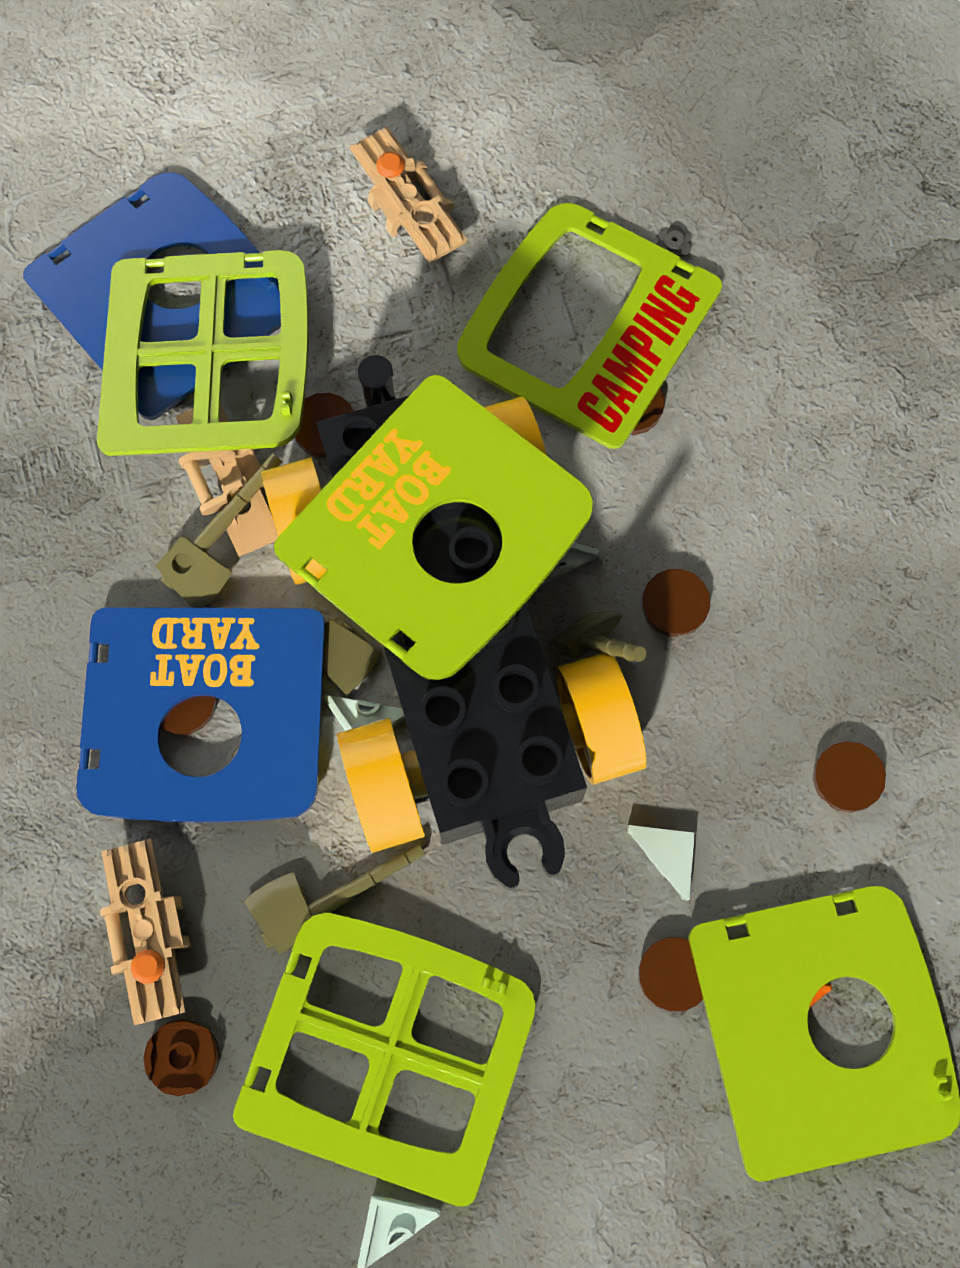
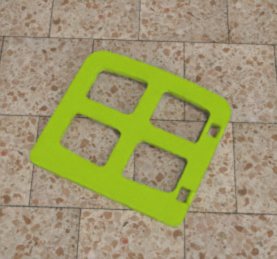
(209, 352)
(389, 1049)

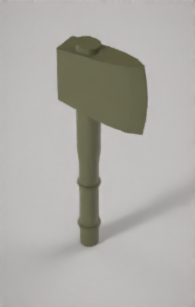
(189, 566)
(590, 634)
(346, 657)
(283, 909)

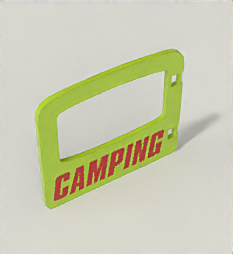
(634, 354)

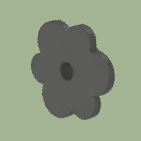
(675, 241)

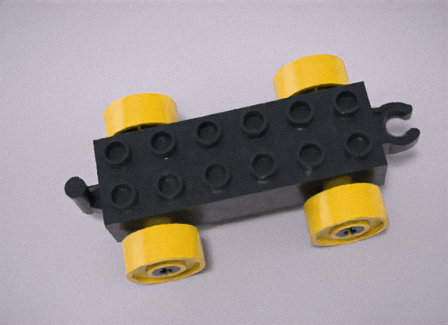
(493, 735)

